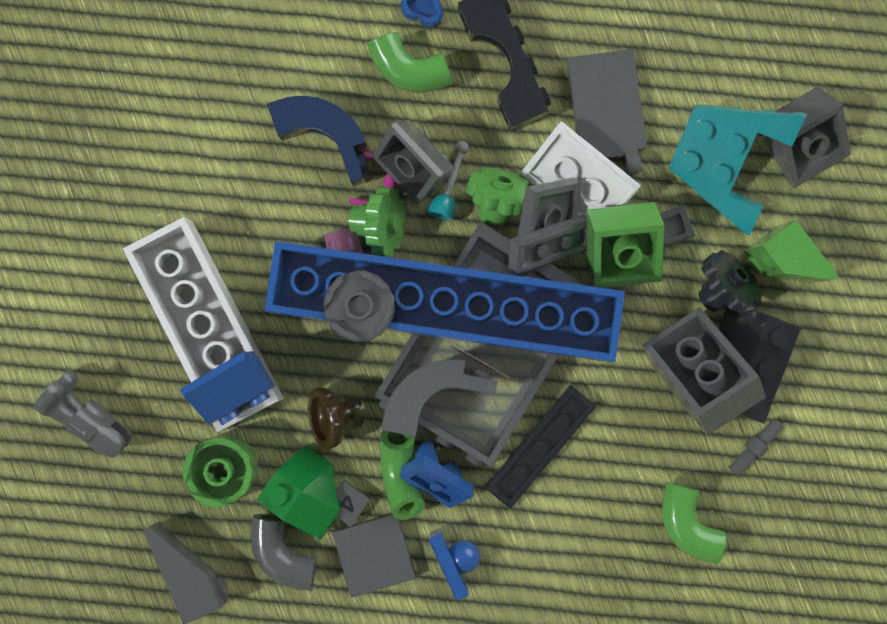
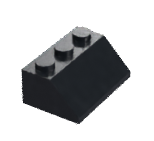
(765, 346)

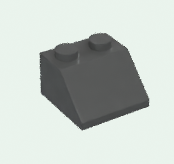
(819, 142)
(412, 160)

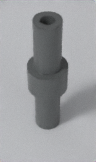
(756, 447)

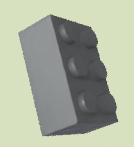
(704, 371)

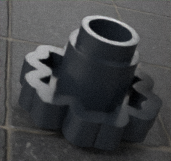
(728, 284)

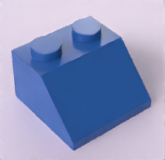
(228, 388)

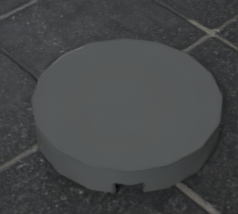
(355, 315)

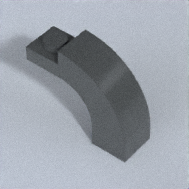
(411, 394)

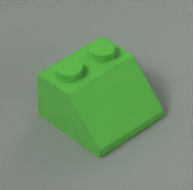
(789, 255)

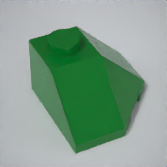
(304, 493)

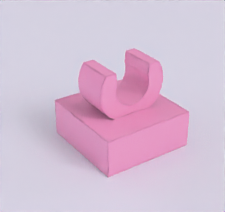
(344, 241)

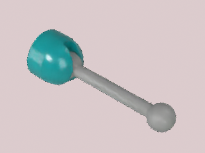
(443, 205)

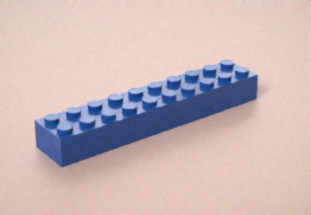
(457, 302)

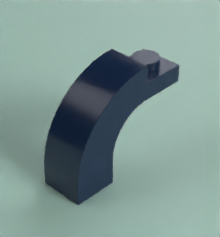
(310, 114)

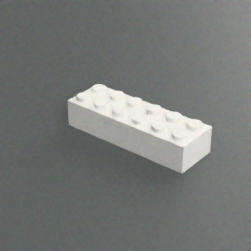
(194, 304)

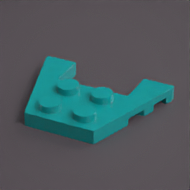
(715, 151)

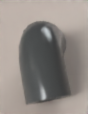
(276, 558)

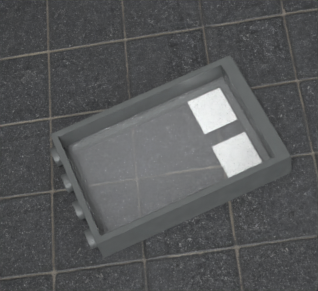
(469, 418)

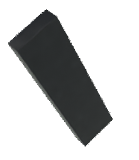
(540, 446)

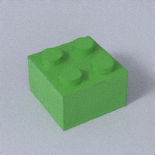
(625, 245)

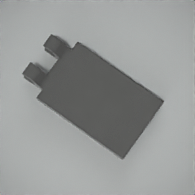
(608, 105)

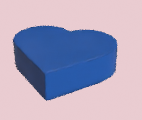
(427, 12)

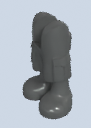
(86, 421)

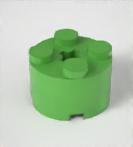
(204, 479)

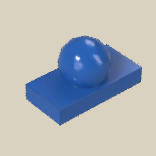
(454, 561)

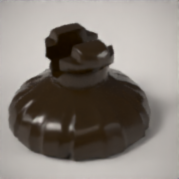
(330, 417)

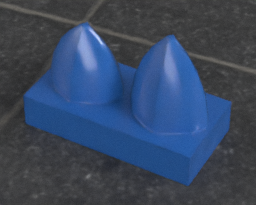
(438, 482)

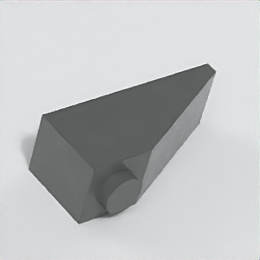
(189, 579)

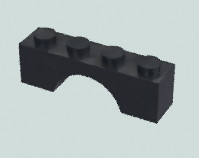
(522, 99)

